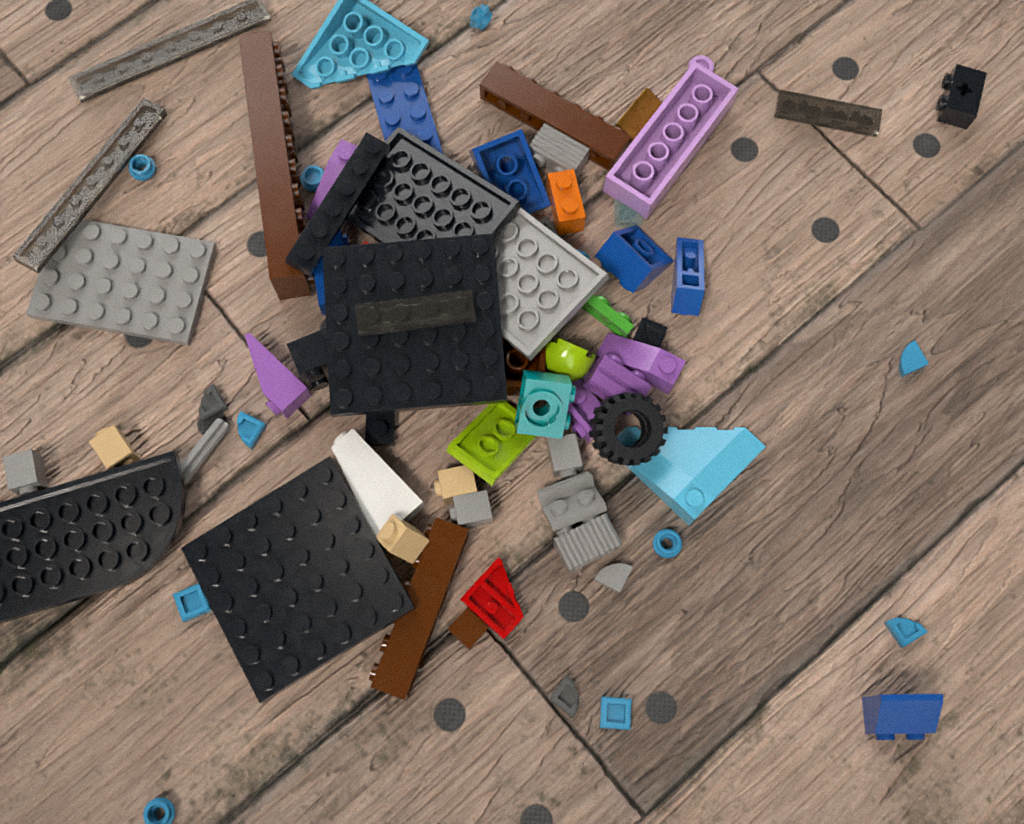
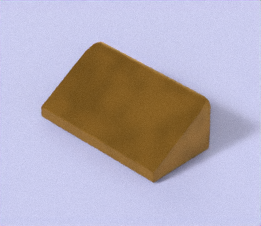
(639, 113)

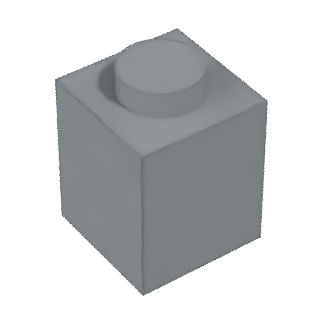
(564, 456)
(25, 472)
(471, 509)

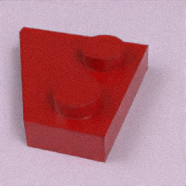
(494, 600)

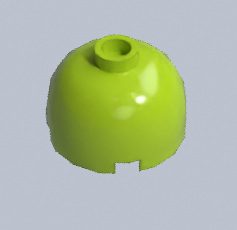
(568, 359)

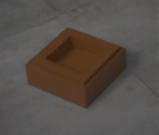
(468, 628)

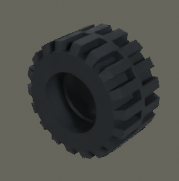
(650, 422)

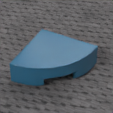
(911, 359)
(249, 429)
(905, 630)

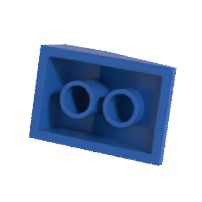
(512, 169)

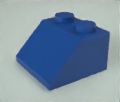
(633, 258)
(901, 715)

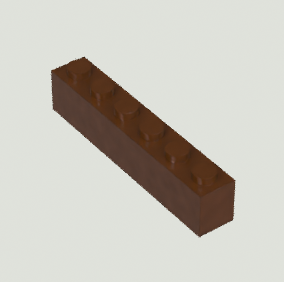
(536, 105)
(428, 590)

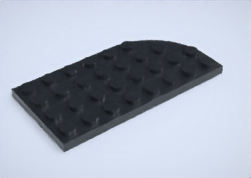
(88, 534)

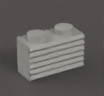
(558, 151)
(586, 542)

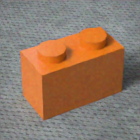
(565, 202)

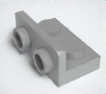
(571, 501)

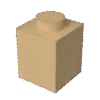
(113, 448)
(454, 482)
(402, 539)

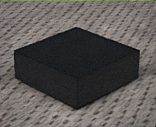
(650, 333)

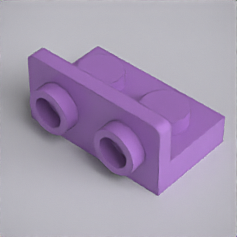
(582, 411)

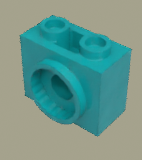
(551, 418)

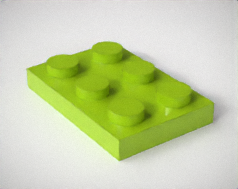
(490, 442)

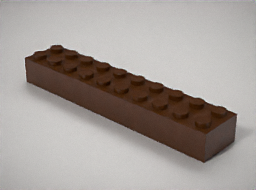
(274, 160)

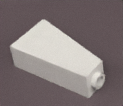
(374, 482)

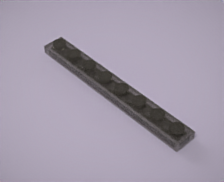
(169, 49)
(89, 186)

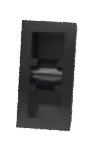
(961, 96)

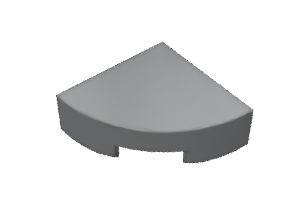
(613, 576)

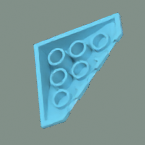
(357, 42)
(694, 465)

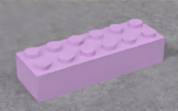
(670, 139)

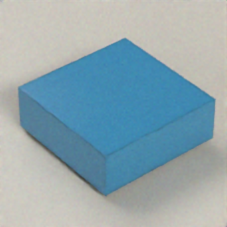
(191, 603)
(615, 713)

